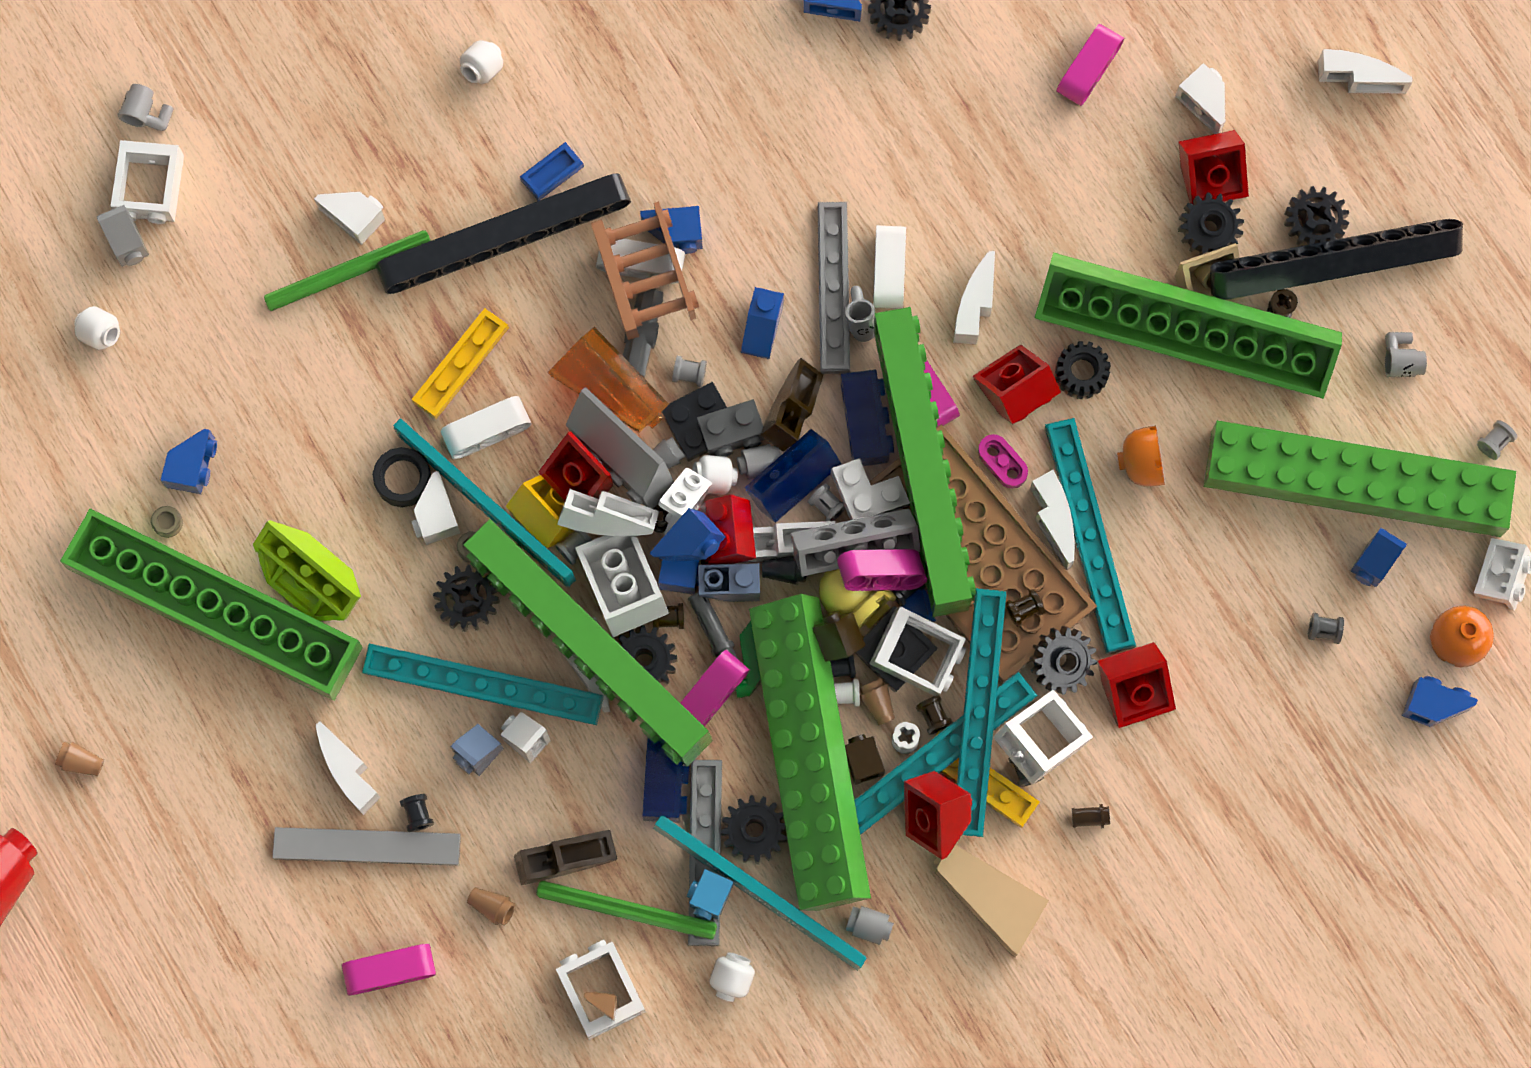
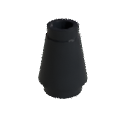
(782, 570)

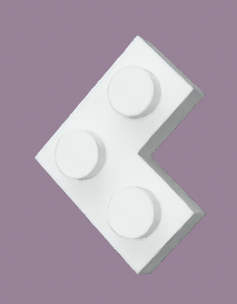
(865, 499)

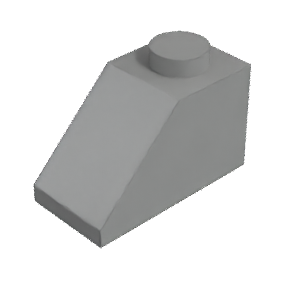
(123, 236)

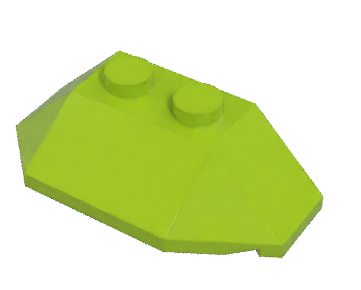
(306, 572)

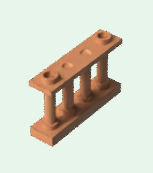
(624, 291)

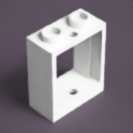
(149, 154)
(889, 640)
(1033, 762)
(623, 1013)

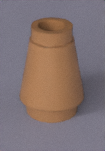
(878, 701)
(78, 760)
(492, 905)

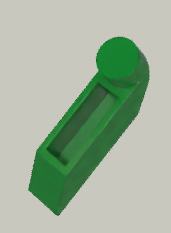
(750, 660)

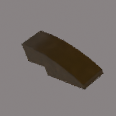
(792, 405)
(565, 857)

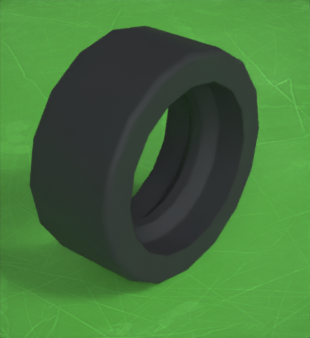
(388, 459)

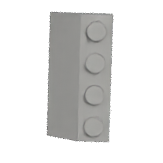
(619, 450)

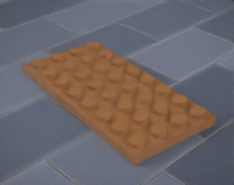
(1005, 558)

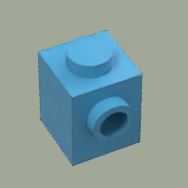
(709, 895)

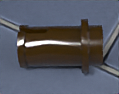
(1091, 816)

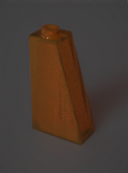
(612, 379)

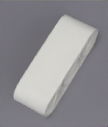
(889, 267)
(645, 269)
(485, 427)

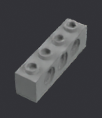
(819, 547)

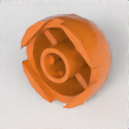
(1142, 457)
(1462, 636)

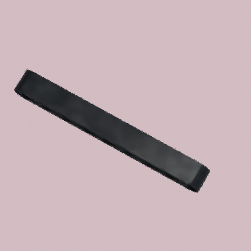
(503, 233)
(1336, 259)

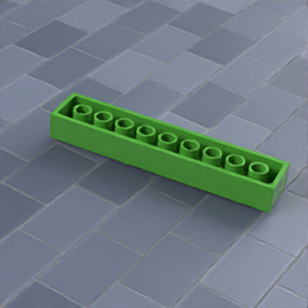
(1189, 325)
(922, 462)
(1360, 479)
(212, 604)
(591, 646)
(809, 755)

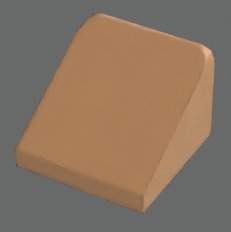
(603, 1002)

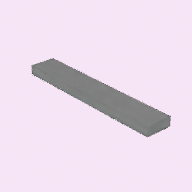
(833, 287)
(705, 826)
(366, 846)

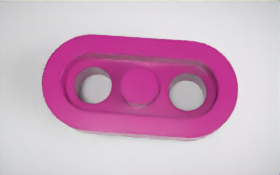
(1004, 461)

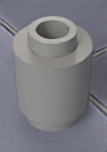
(757, 459)
(869, 925)

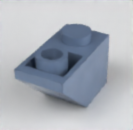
(730, 582)
(476, 750)

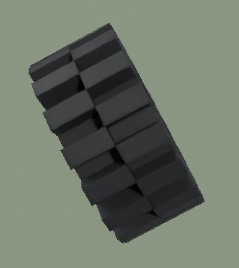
(1087, 353)

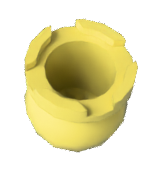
(866, 605)

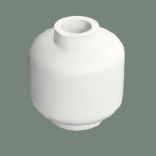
(481, 62)
(97, 328)
(717, 471)
(732, 976)

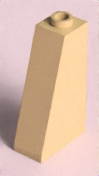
(994, 898)

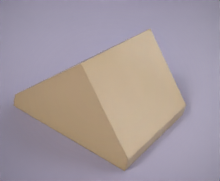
(1195, 272)

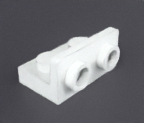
(685, 493)
(1504, 573)

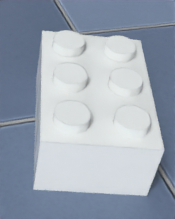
(622, 582)

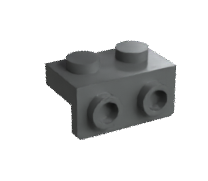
(731, 429)

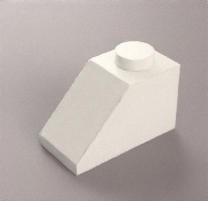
(1205, 97)
(352, 212)
(434, 513)
(525, 736)

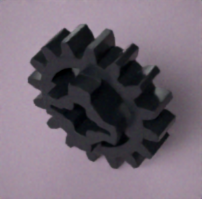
(899, 20)
(1327, 225)
(460, 610)

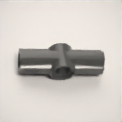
(638, 349)

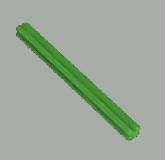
(341, 272)
(626, 910)

